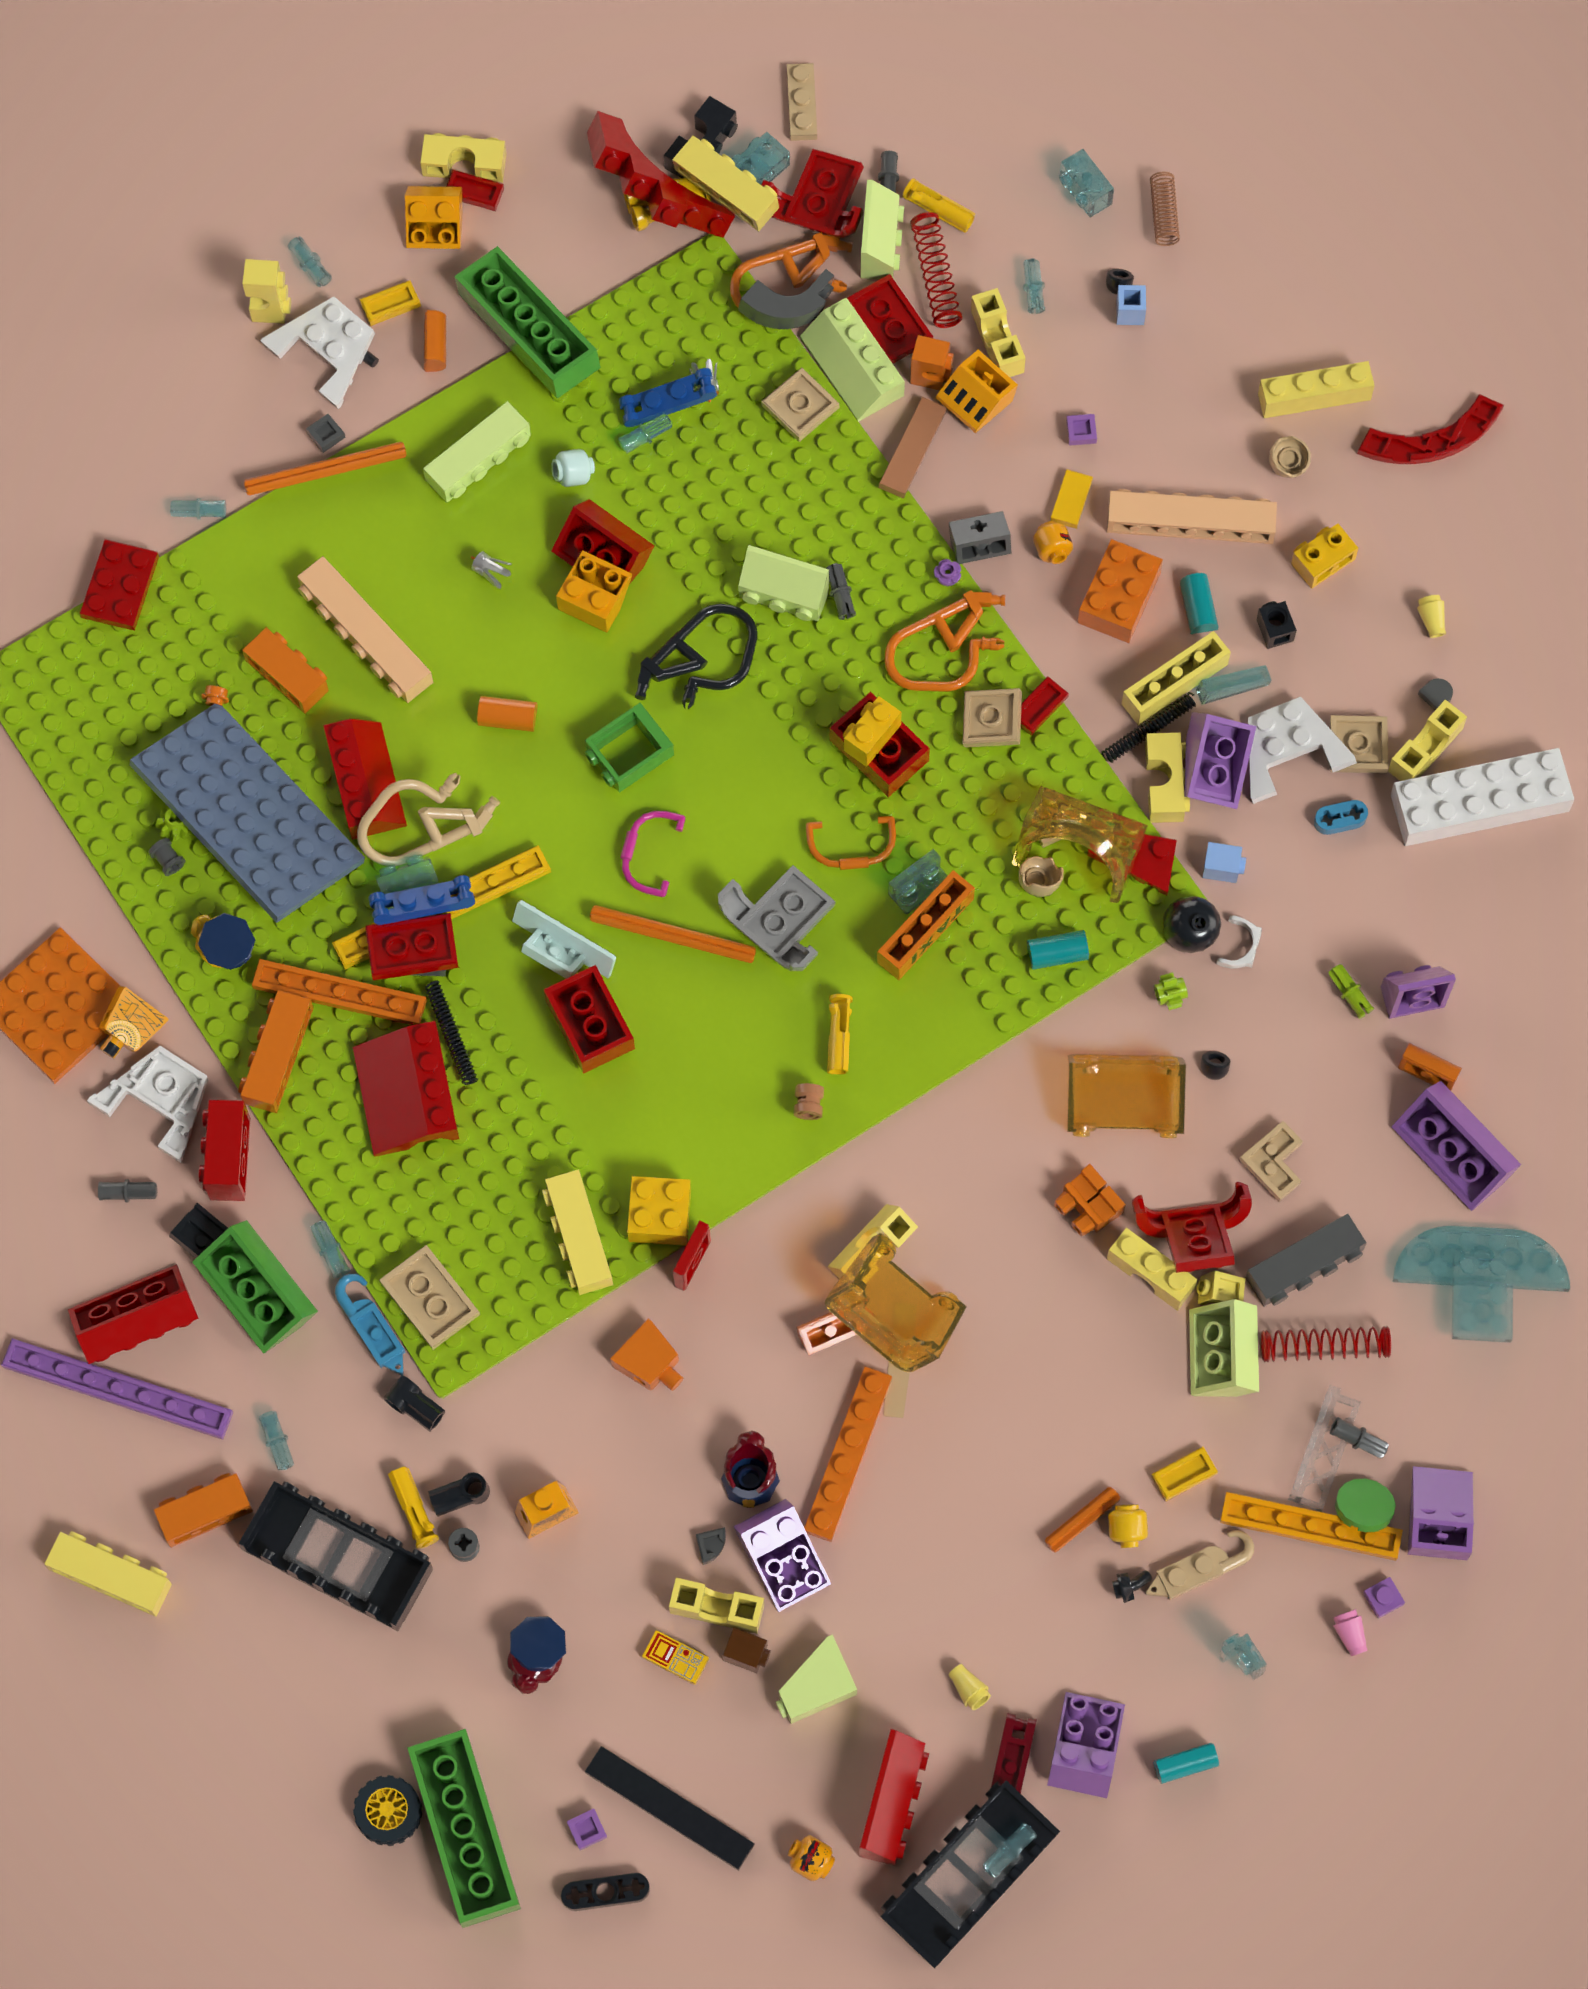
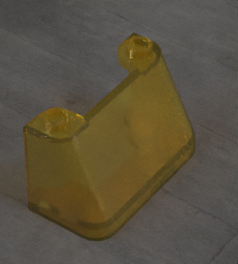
(1125, 1093)
(893, 1309)

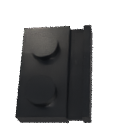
(197, 1230)

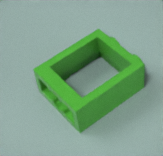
(635, 716)

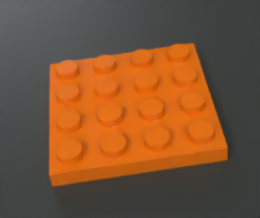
(56, 1004)

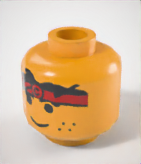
(1053, 542)
(811, 1858)

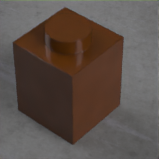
(746, 1651)

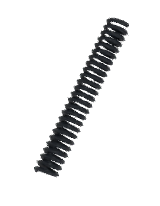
(1186, 705)
(452, 1032)

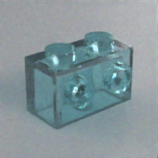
(763, 158)
(1086, 183)

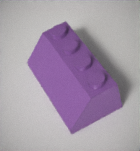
(1456, 1145)

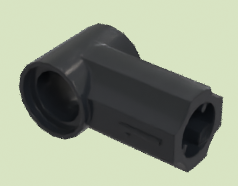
(409, 1399)
(456, 1496)

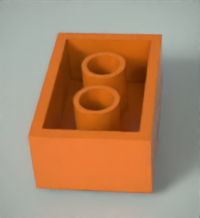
(1120, 591)

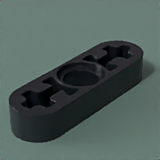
(614, 1901)

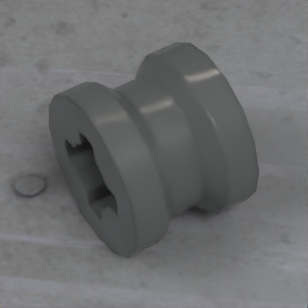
(464, 1551)

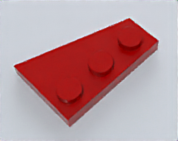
(1152, 862)

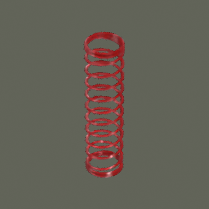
(946, 312)
(1384, 1338)

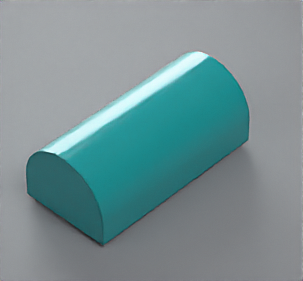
(1198, 603)
(1058, 949)
(1186, 1763)

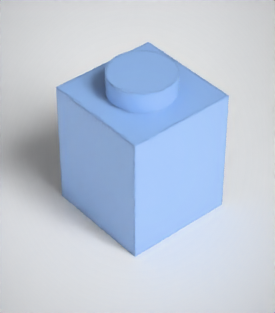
(1131, 304)
(1223, 862)

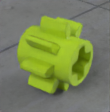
(171, 826)
(1170, 991)

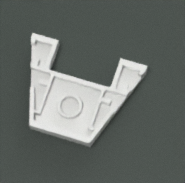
(334, 335)
(1285, 735)
(166, 1087)

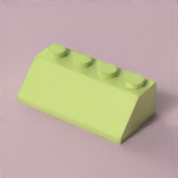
(853, 360)

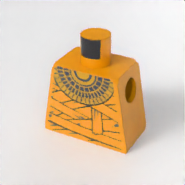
(129, 1022)
(545, 1508)

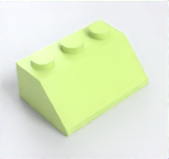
(880, 232)
(783, 584)
(1224, 1349)

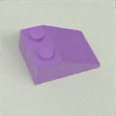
(1217, 758)
(1417, 990)

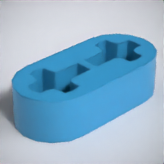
(1339, 811)

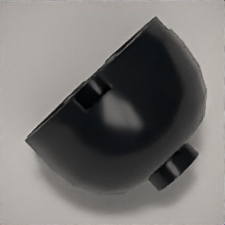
(1181, 928)

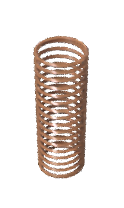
(1164, 210)

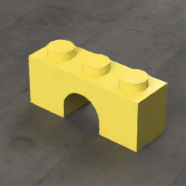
(443, 151)
(266, 290)
(993, 327)
(1433, 739)
(1165, 754)
(889, 1221)
(1140, 1258)
(728, 1610)

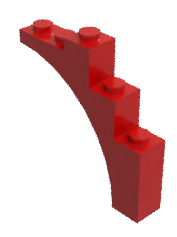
(640, 178)

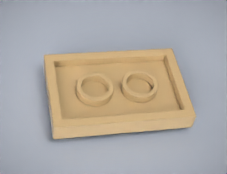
(429, 1297)

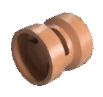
(808, 1101)

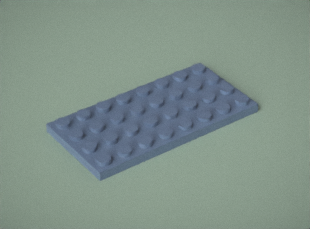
(247, 812)

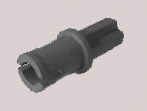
(888, 174)
(840, 592)
(127, 1190)
(1359, 1438)

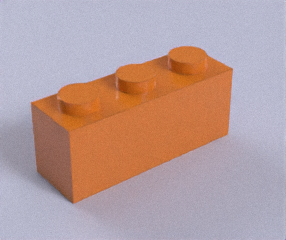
(286, 669)
(202, 1509)

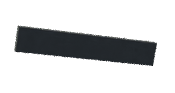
(669, 1808)

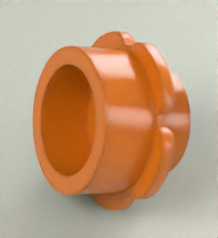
(215, 695)

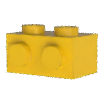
(1324, 555)
(872, 730)

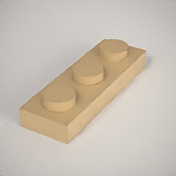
(802, 101)

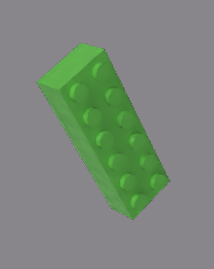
(527, 322)
(464, 1828)

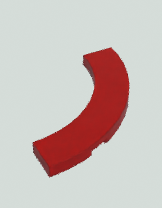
(1435, 444)

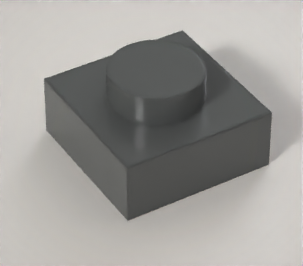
(325, 433)

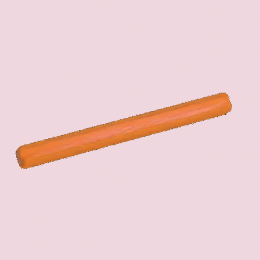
(325, 468)
(673, 934)

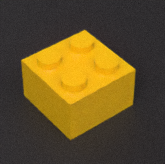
(659, 1210)

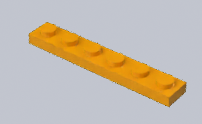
(1308, 1526)

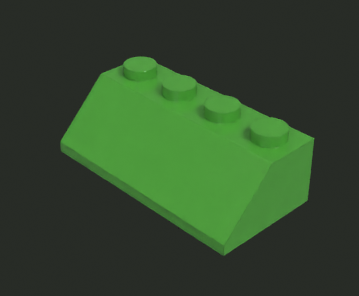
(254, 1286)

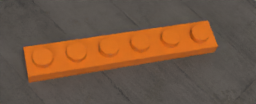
(340, 992)
(847, 1454)

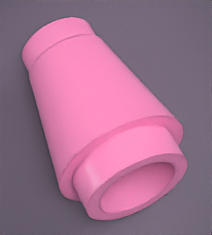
(1351, 1631)

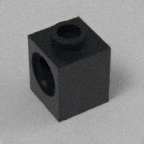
(1276, 635)

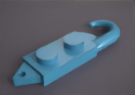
(371, 1326)

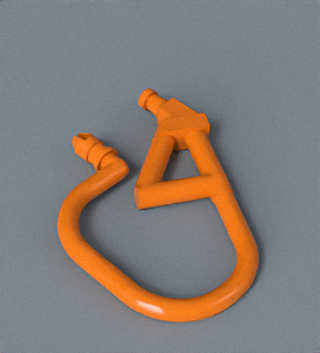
(820, 243)
(974, 602)

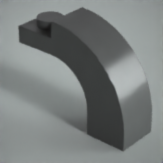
(786, 312)

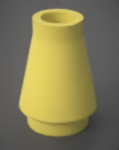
(1433, 615)
(970, 1688)

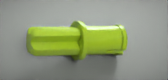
(1350, 990)

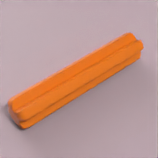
(1082, 1519)

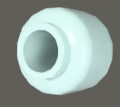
(572, 467)

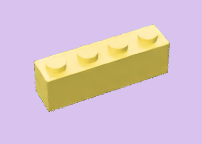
(726, 183)
(1316, 389)
(1175, 678)
(579, 1232)
(107, 1573)

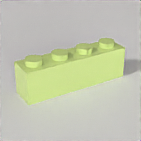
(477, 452)

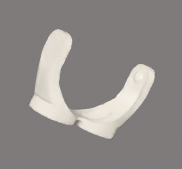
(1248, 959)

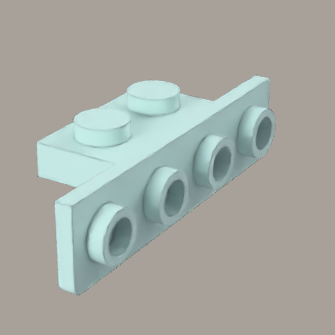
(558, 945)

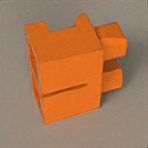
(1092, 1199)

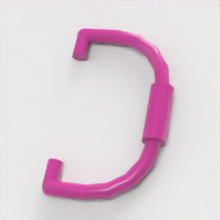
(629, 845)

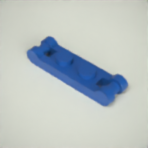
(668, 398)
(421, 901)

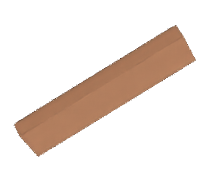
(912, 447)

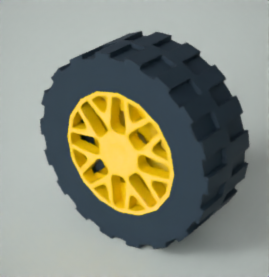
(387, 1810)

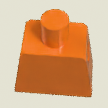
(648, 1358)

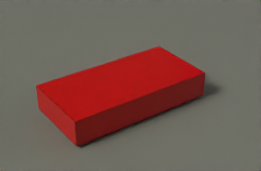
(477, 190)
(1041, 704)

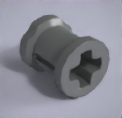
(166, 856)

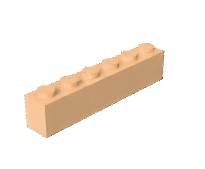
(1192, 516)
(364, 629)

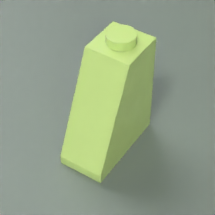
(817, 1683)

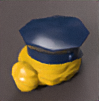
(223, 940)

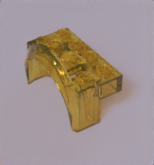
(1100, 830)

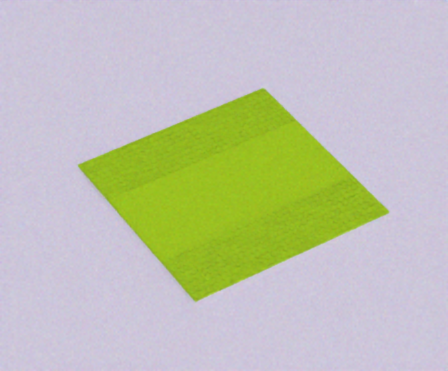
(749, 769)

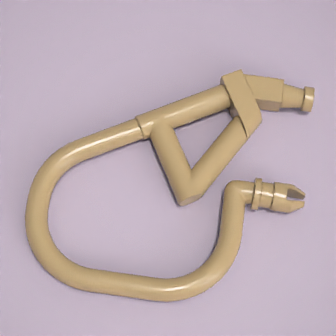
(474, 824)

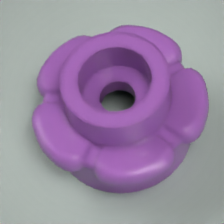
(947, 579)

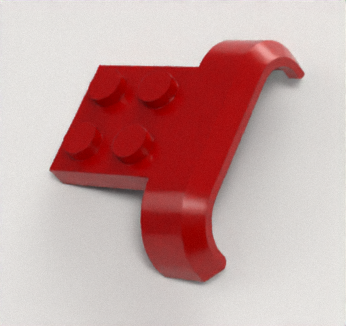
(822, 196)
(1197, 1233)

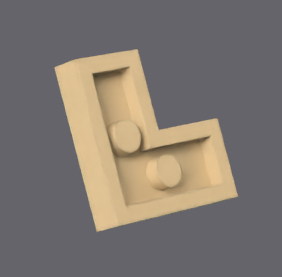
(1267, 1159)

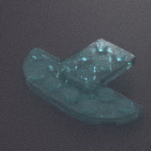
(1484, 1271)

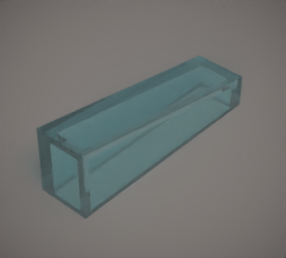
(1232, 684)

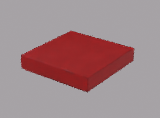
(692, 1256)

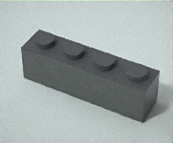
(1306, 1260)

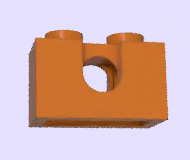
(931, 363)

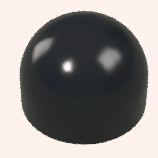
(1113, 281)
(1215, 1070)

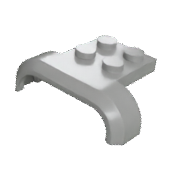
(779, 917)

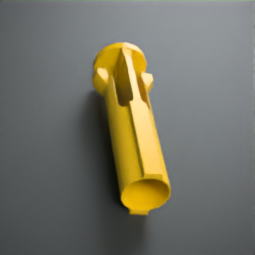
(945, 208)
(839, 1034)
(413, 1507)

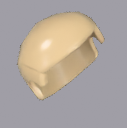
(1289, 457)
(1040, 876)

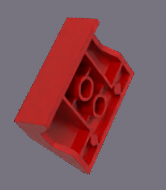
(405, 1089)

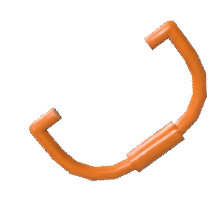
(856, 862)

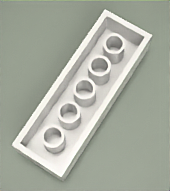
(1482, 797)

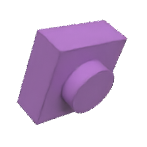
(1081, 429)
(1384, 1597)
(586, 1829)

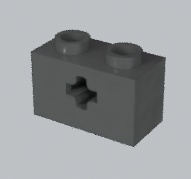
(980, 537)

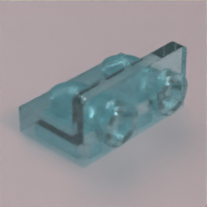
(414, 874)
(917, 882)
(1249, 1659)

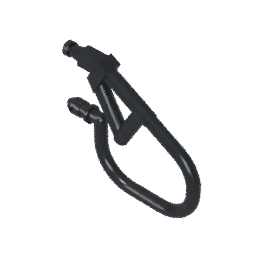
(651, 669)

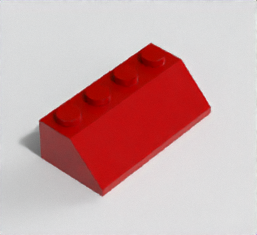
(363, 772)
(132, 1314)
(892, 1799)

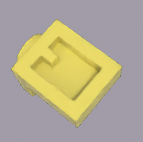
(1220, 1287)

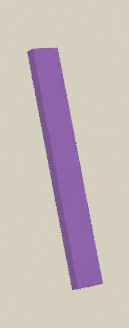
(117, 1388)

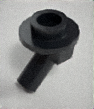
(1125, 1587)

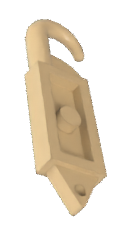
(1199, 1568)

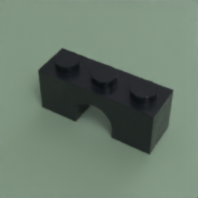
(712, 120)

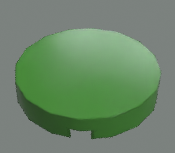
(1365, 1505)

